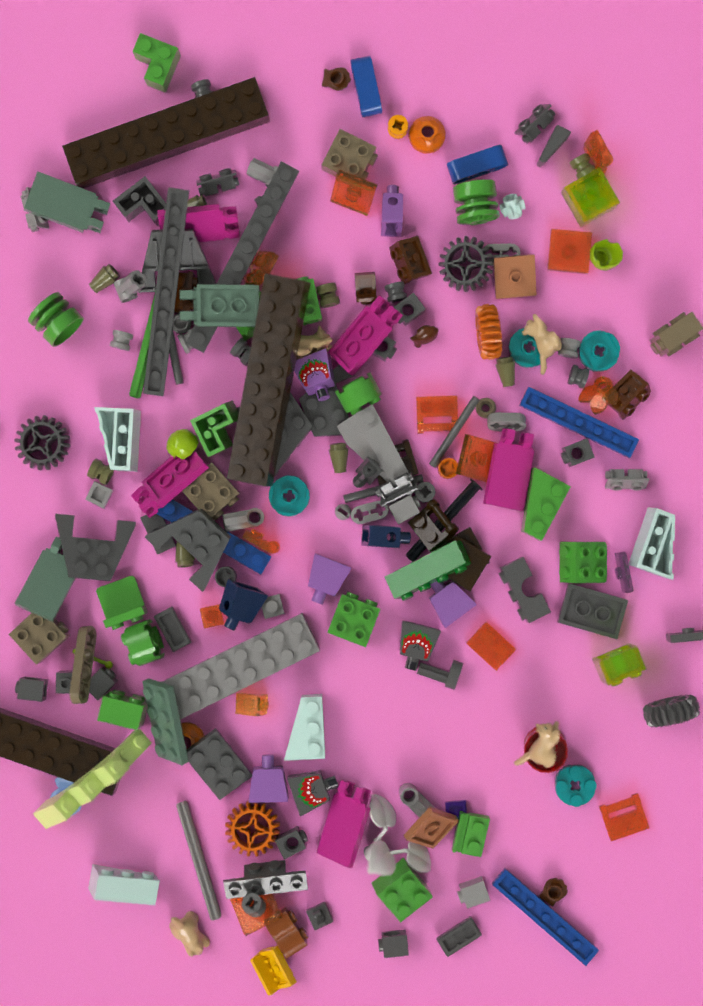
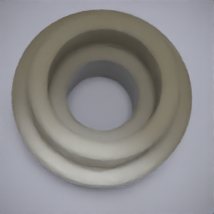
(485, 401)

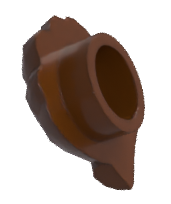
(336, 78)
(424, 335)
(553, 891)

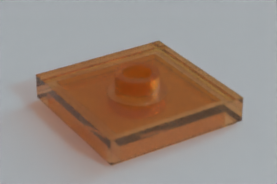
(353, 192)
(569, 251)
(475, 458)
(252, 924)

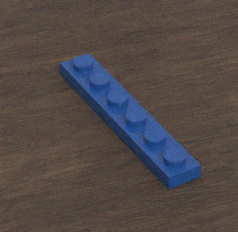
(579, 422)
(236, 547)
(545, 916)

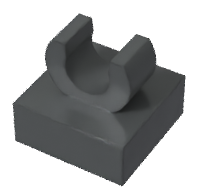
(319, 915)

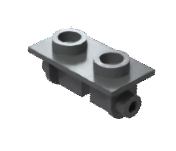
(540, 116)
(224, 178)
(367, 472)
(405, 485)

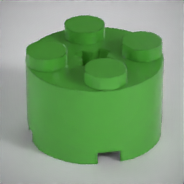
(359, 393)
(143, 643)

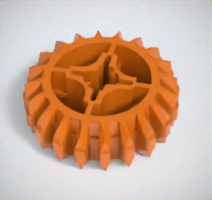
(488, 331)
(249, 846)

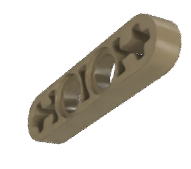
(83, 665)

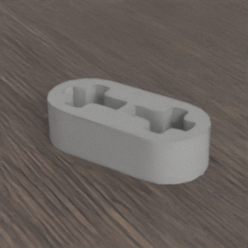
(503, 248)
(499, 421)
(371, 517)

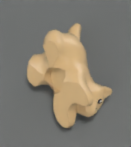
(546, 341)
(314, 343)
(544, 747)
(188, 933)

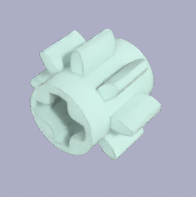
(512, 206)

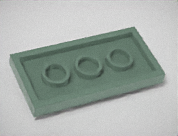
(165, 721)

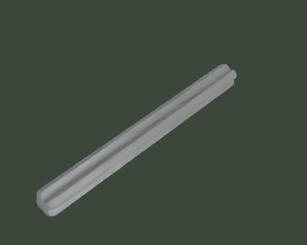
(198, 860)

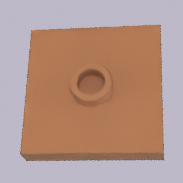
(514, 276)
(431, 827)

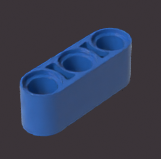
(366, 86)
(477, 164)

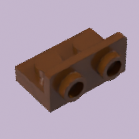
(410, 259)
(186, 281)
(631, 392)

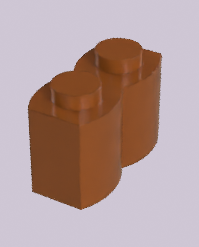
(288, 934)

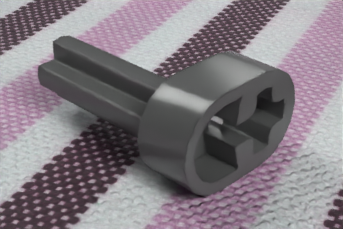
(449, 678)

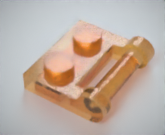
(598, 151)
(436, 407)
(257, 538)
(625, 823)

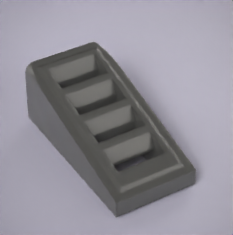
(555, 141)

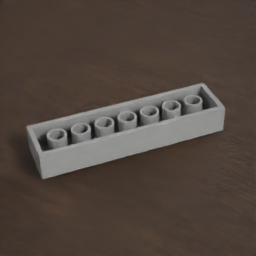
(243, 665)

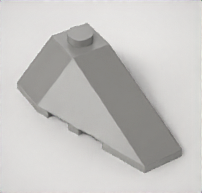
(369, 437)

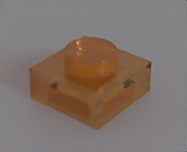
(211, 616)

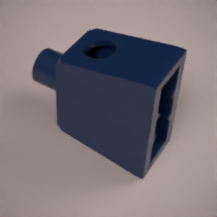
(377, 536)
(240, 603)

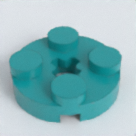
(519, 353)
(610, 353)
(298, 489)
(574, 773)

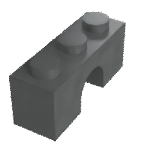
(530, 607)

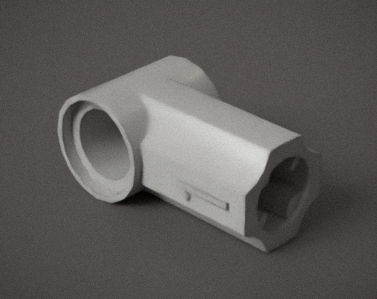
(261, 171)
(130, 285)
(240, 520)
(417, 802)

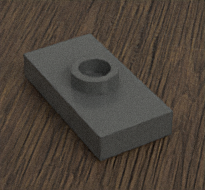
(153, 524)
(172, 629)
(686, 635)
(459, 936)

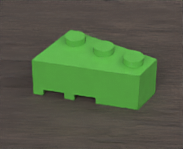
(542, 503)

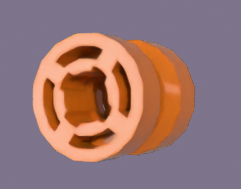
(447, 468)

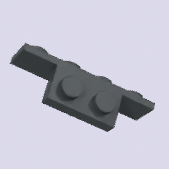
(265, 879)

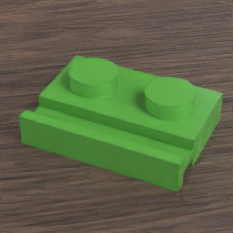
(470, 834)

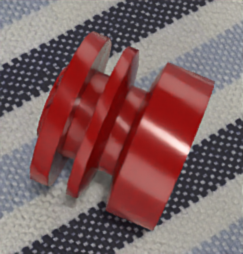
(560, 748)

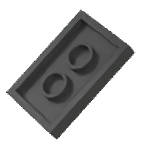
(592, 611)
(217, 764)

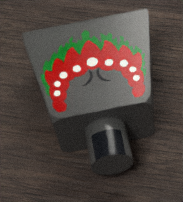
(417, 643)
(311, 790)

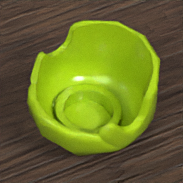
(606, 255)
(182, 443)

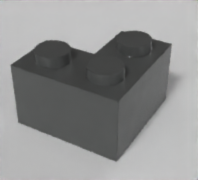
(139, 198)

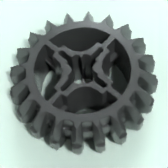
(448, 264)
(34, 447)
(671, 710)

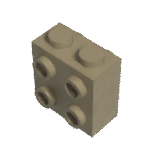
(349, 155)
(670, 339)
(212, 492)
(39, 636)

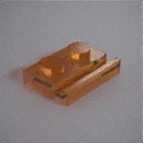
(490, 646)

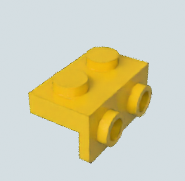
(272, 969)

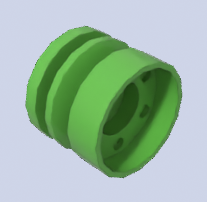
(475, 198)
(54, 317)

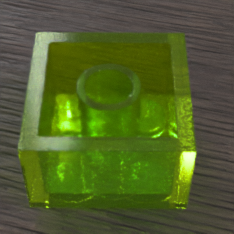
(590, 197)
(619, 664)

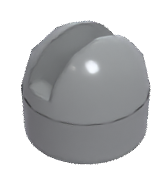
(341, 516)

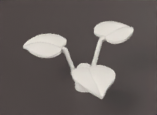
(379, 855)

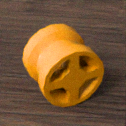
(397, 131)

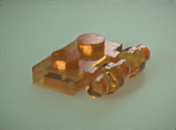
(261, 265)

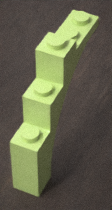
(84, 790)

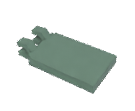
(65, 204)
(222, 305)
(46, 584)

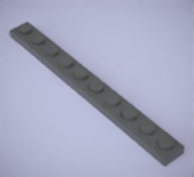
(250, 242)
(166, 291)

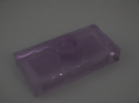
(622, 572)

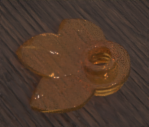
(599, 397)

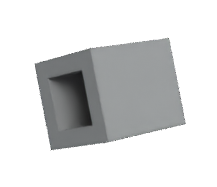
(404, 508)
(473, 892)

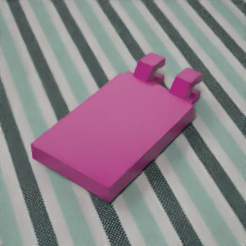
(209, 222)
(365, 335)
(510, 471)
(168, 482)
(345, 824)

